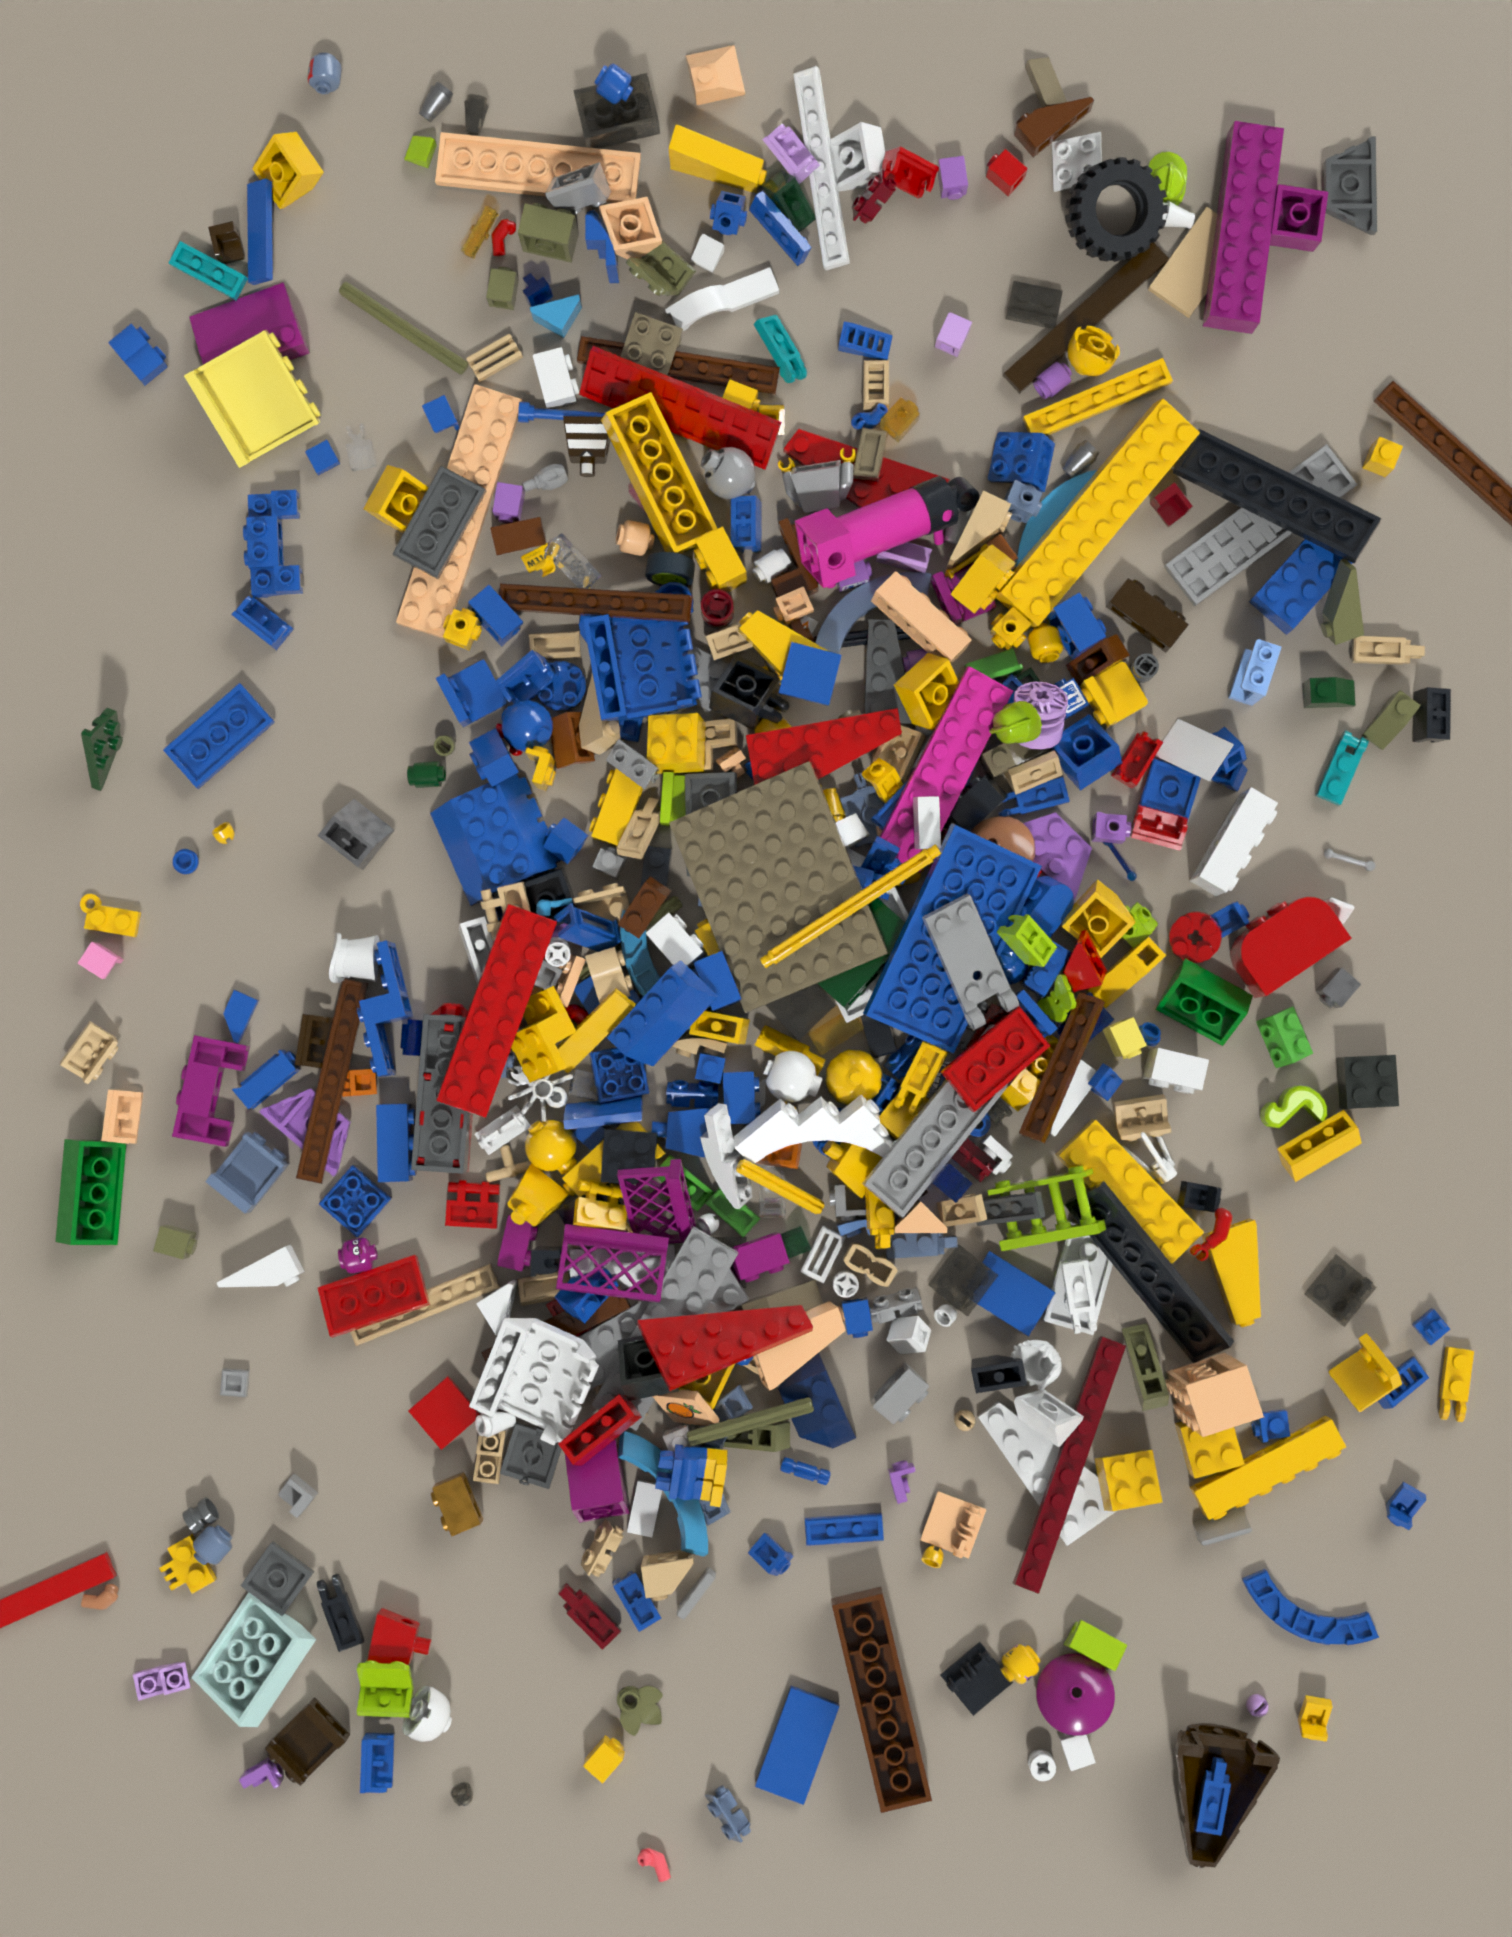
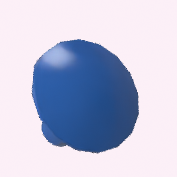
(566, 689)

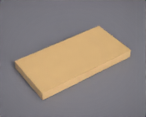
(1186, 274)

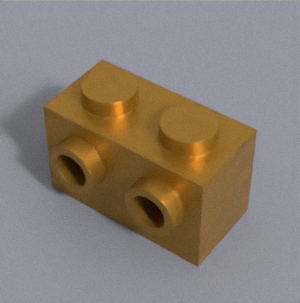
(456, 1504)

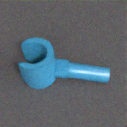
(544, 906)

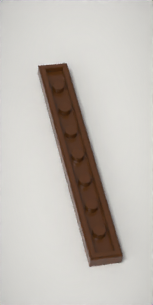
(699, 367)
(1447, 449)
(597, 602)
(331, 1082)

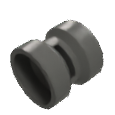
(1140, 669)
(198, 1517)

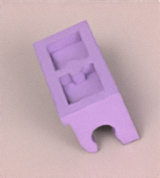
(791, 152)

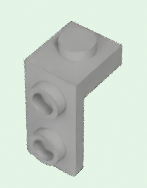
(838, 1198)

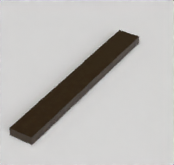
(1089, 313)

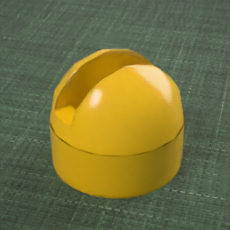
(223, 832)
(932, 1557)

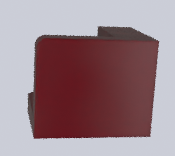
(1171, 504)

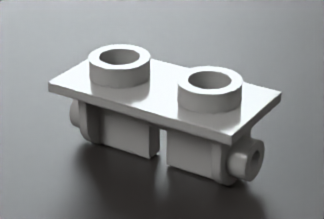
(632, 764)
(906, 1301)

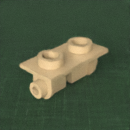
(605, 1537)

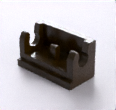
(313, 1040)

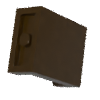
(306, 1741)

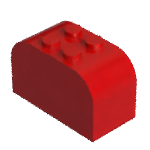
(1285, 943)

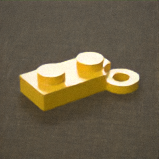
(109, 918)

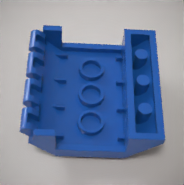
(641, 667)
(494, 836)

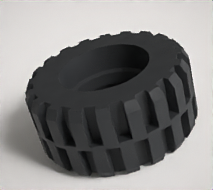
(1148, 204)

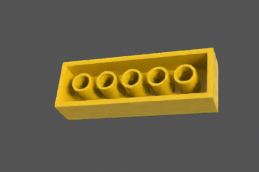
(658, 473)
(1140, 1194)

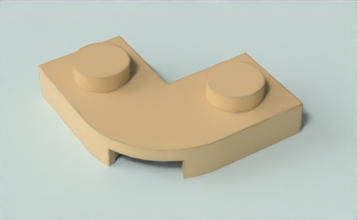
(718, 734)

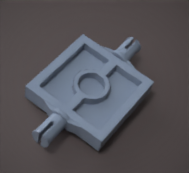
(865, 804)

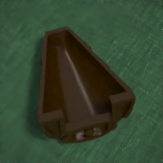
(1249, 1770)

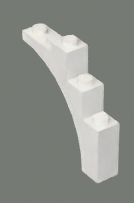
(820, 1121)

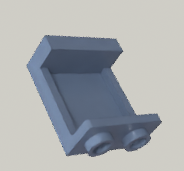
(248, 1172)

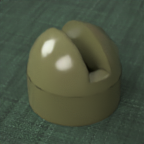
(441, 749)

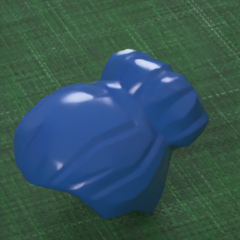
(1012, 965)

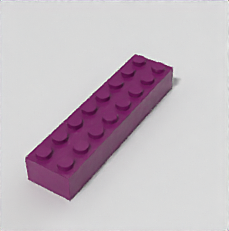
(1243, 227)

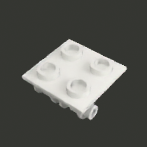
(1073, 158)

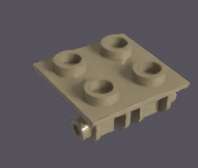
(652, 343)

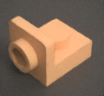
(792, 606)

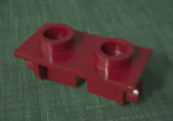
(866, 204)
(974, 1160)

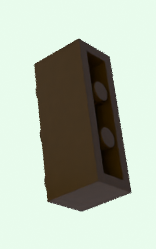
(1147, 614)

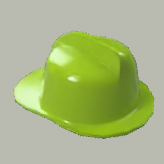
(1172, 173)
(1017, 723)

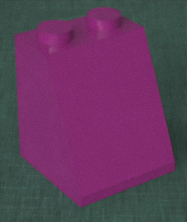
(598, 1486)

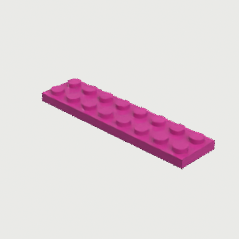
(948, 756)

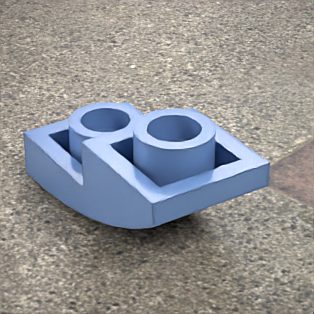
(852, 1227)

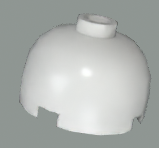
(428, 1716)

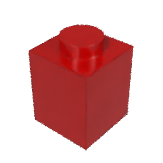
(1006, 172)

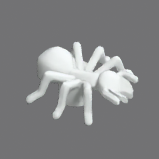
(542, 1089)

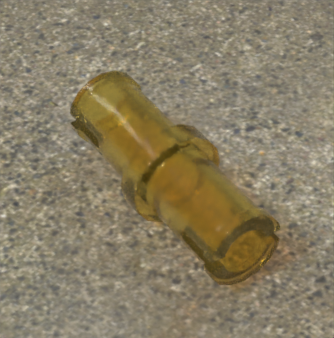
(479, 232)

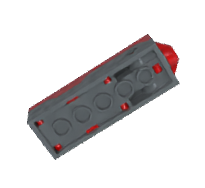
(440, 1130)

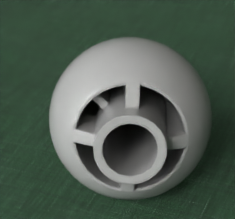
(728, 472)

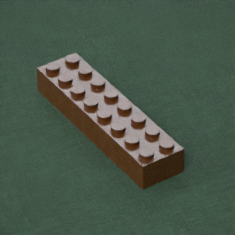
(881, 1699)

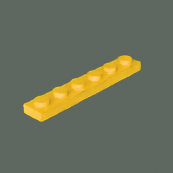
(1099, 398)

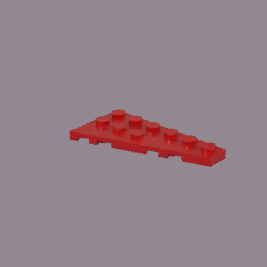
(893, 477)
(823, 743)

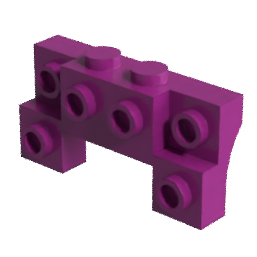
(202, 1087)

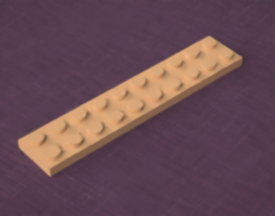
(479, 458)

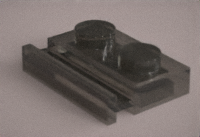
(1034, 304)

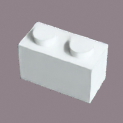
(554, 378)

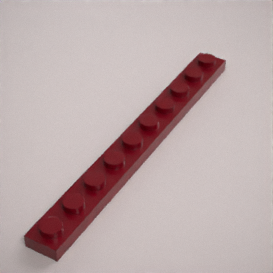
(1069, 1466)

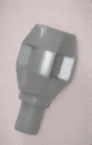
(547, 478)

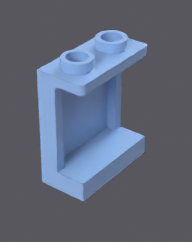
(1254, 672)

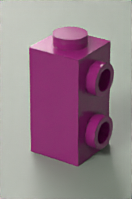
(516, 1244)

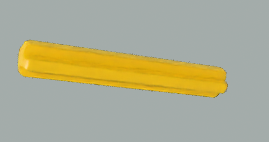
(780, 1186)

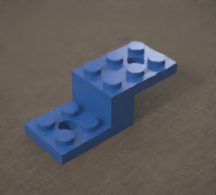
(384, 1009)

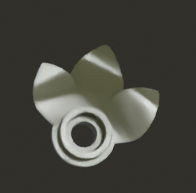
(641, 1710)

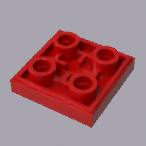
(444, 1412)

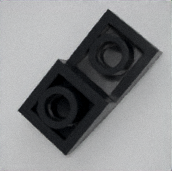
(879, 1037)

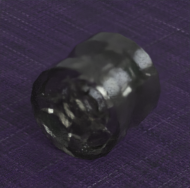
(999, 1111)

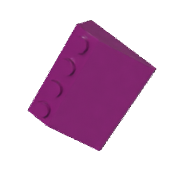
(239, 320)

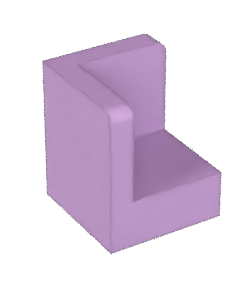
(953, 334)

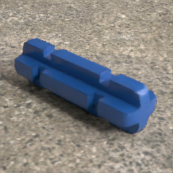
(805, 1471)

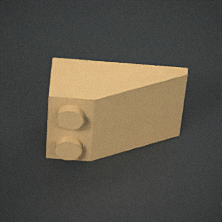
(986, 521)

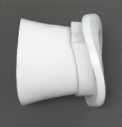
(354, 959)

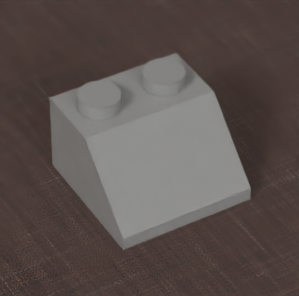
(579, 189)
(900, 1394)

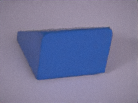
(630, 729)
(1232, 779)

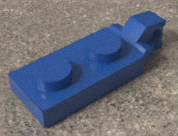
(1213, 1799)

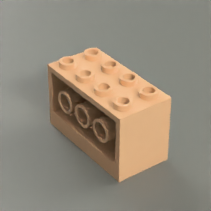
(1213, 1394)

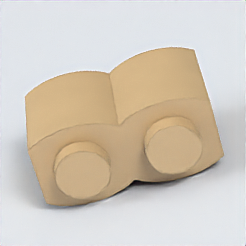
(608, 973)
(876, 1267)

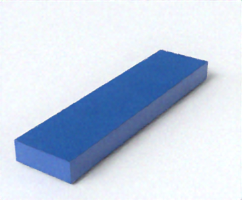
(259, 231)

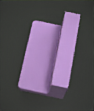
(906, 557)

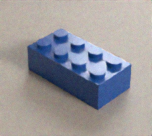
(1297, 585)

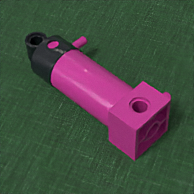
(834, 543)

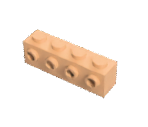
(920, 618)

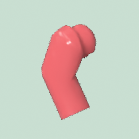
(657, 1860)

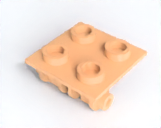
(953, 1525)

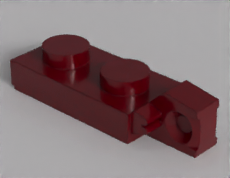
(589, 1616)

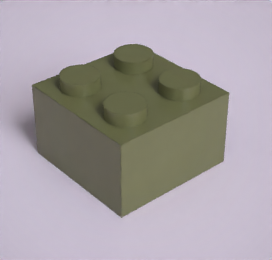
(548, 232)

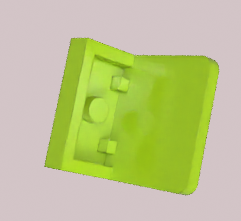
(384, 1689)

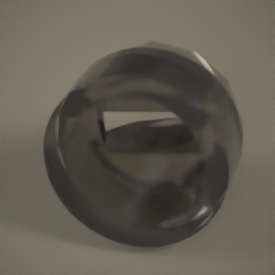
(462, 1794)

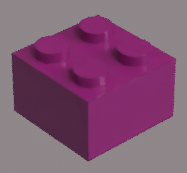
(1298, 218)

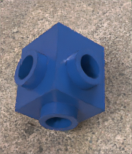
(728, 213)

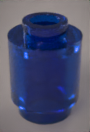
(411, 1037)

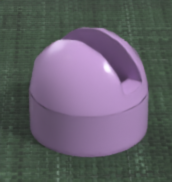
(1254, 1703)

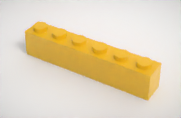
(1268, 1467)

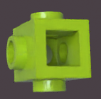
(1143, 925)

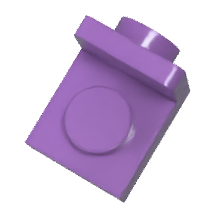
(900, 1485)
(258, 1774)

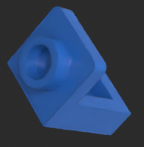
(1231, 918)
(1105, 1082)
(1404, 1505)

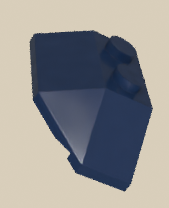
(828, 1421)

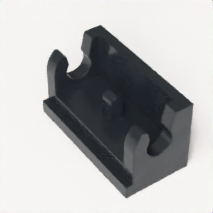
(1433, 717)
(544, 1258)

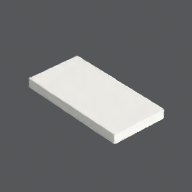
(1100, 1269)

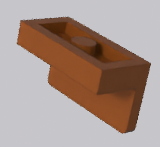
(567, 741)

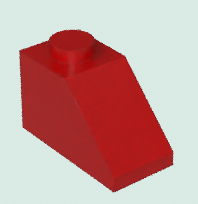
(1084, 965)

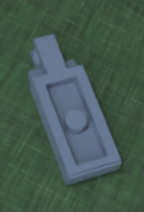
(919, 1244)

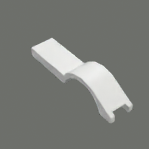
(723, 298)

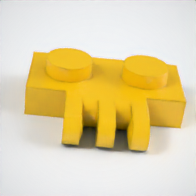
(186, 1567)

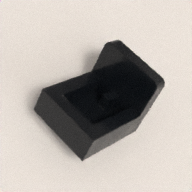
(1199, 1196)

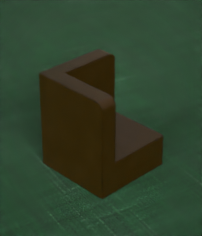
(226, 242)

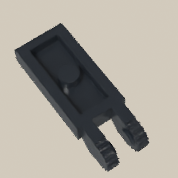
(340, 1615)

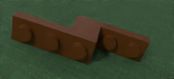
(796, 578)

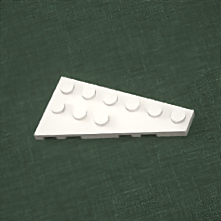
(1034, 1460)

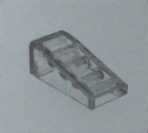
(771, 1212)

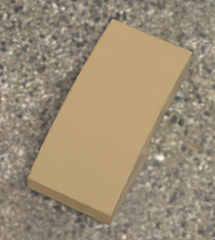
(688, 1046)
(489, 1458)

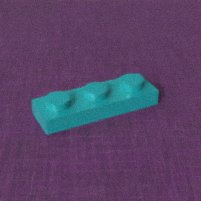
(208, 270)

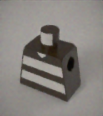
(586, 442)

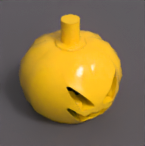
(853, 1075)

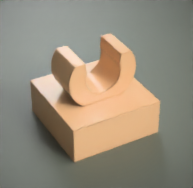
(731, 761)

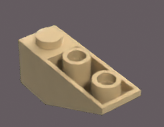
(596, 734)

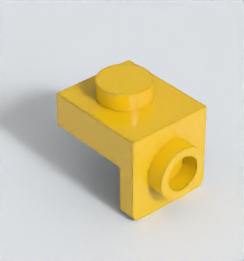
(1314, 1718)

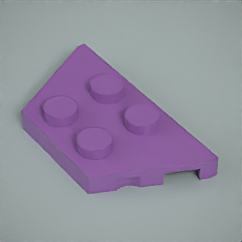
(1059, 850)
(293, 1117)

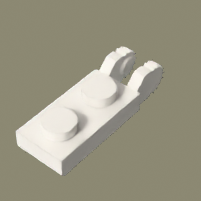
(1079, 1292)

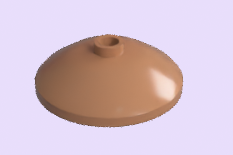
(1008, 834)

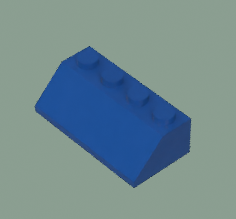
(662, 1015)

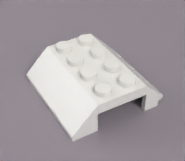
(536, 1376)

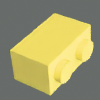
(1125, 1038)

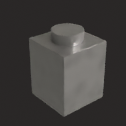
(1337, 988)

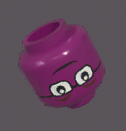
(357, 1255)

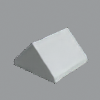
(498, 1305)
(1047, 1415)

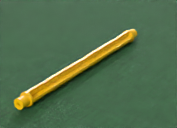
(850, 906)

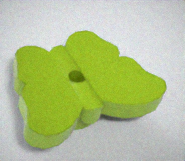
(1060, 1001)

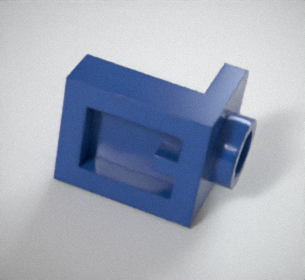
(1271, 1426)
(770, 1555)

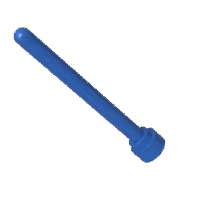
(529, 412)

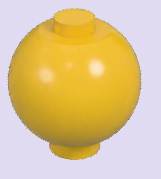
(551, 1146)

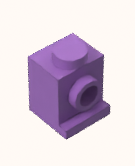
(1102, 832)

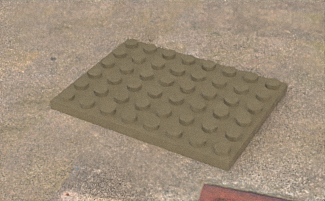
(766, 871)

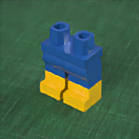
(694, 1473)

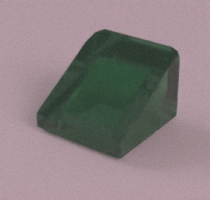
(795, 1242)

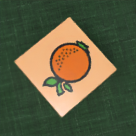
(687, 1408)

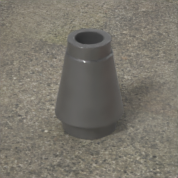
(435, 101)
(1080, 459)

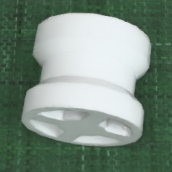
(557, 957)
(848, 1286)
(1037, 1760)

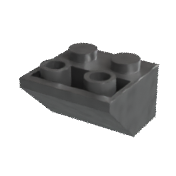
(356, 833)

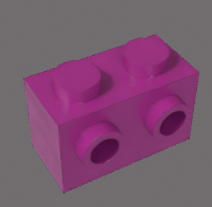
(760, 1256)

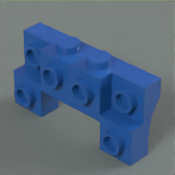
(265, 544)

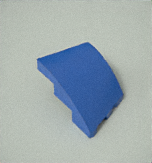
(598, 239)

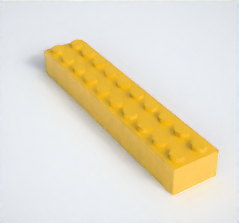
(1097, 512)

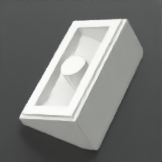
(926, 822)

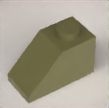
(1391, 719)

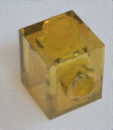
(900, 419)

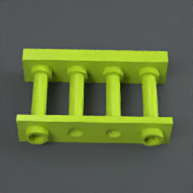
(1063, 1229)

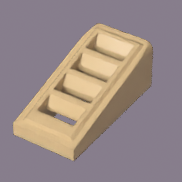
(873, 400)

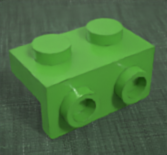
(1284, 1037)

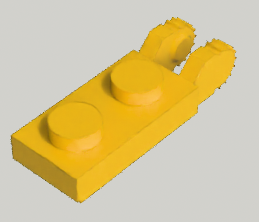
(921, 1075)
(1455, 1381)

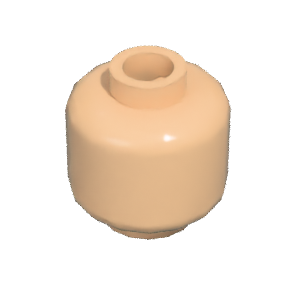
(634, 537)

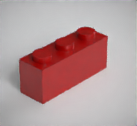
(600, 1430)

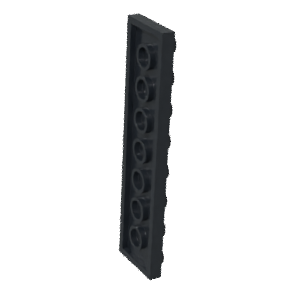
(1277, 496)
(1153, 1276)

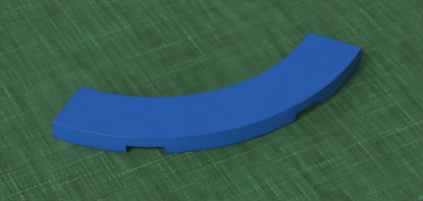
(1304, 1624)

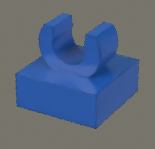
(1431, 1326)

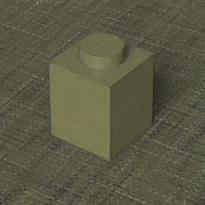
(502, 288)
(175, 1242)

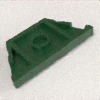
(101, 746)

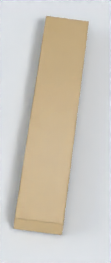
(440, 1297)

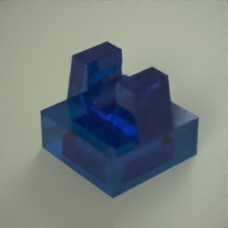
(536, 291)

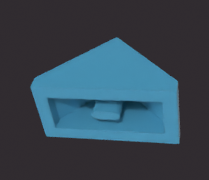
(558, 314)

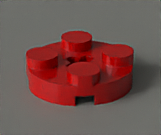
(1207, 927)

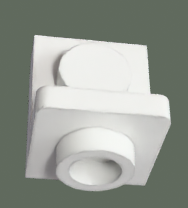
(995, 1149)

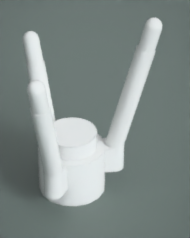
(1163, 1167)

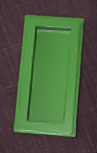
(739, 1219)

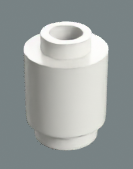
(771, 565)

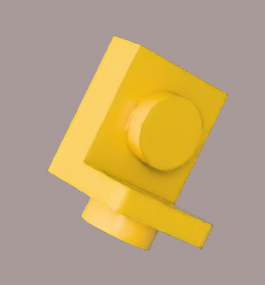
(883, 778)

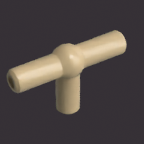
(510, 1169)

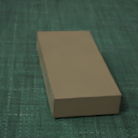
(870, 454)

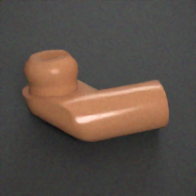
(103, 1600)

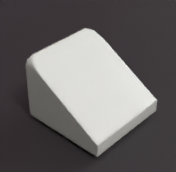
(707, 253)
(1340, 908)

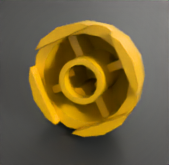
(1092, 351)

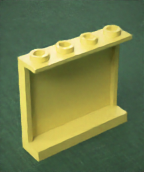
(253, 398)

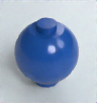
(526, 725)

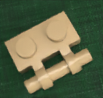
(508, 894)

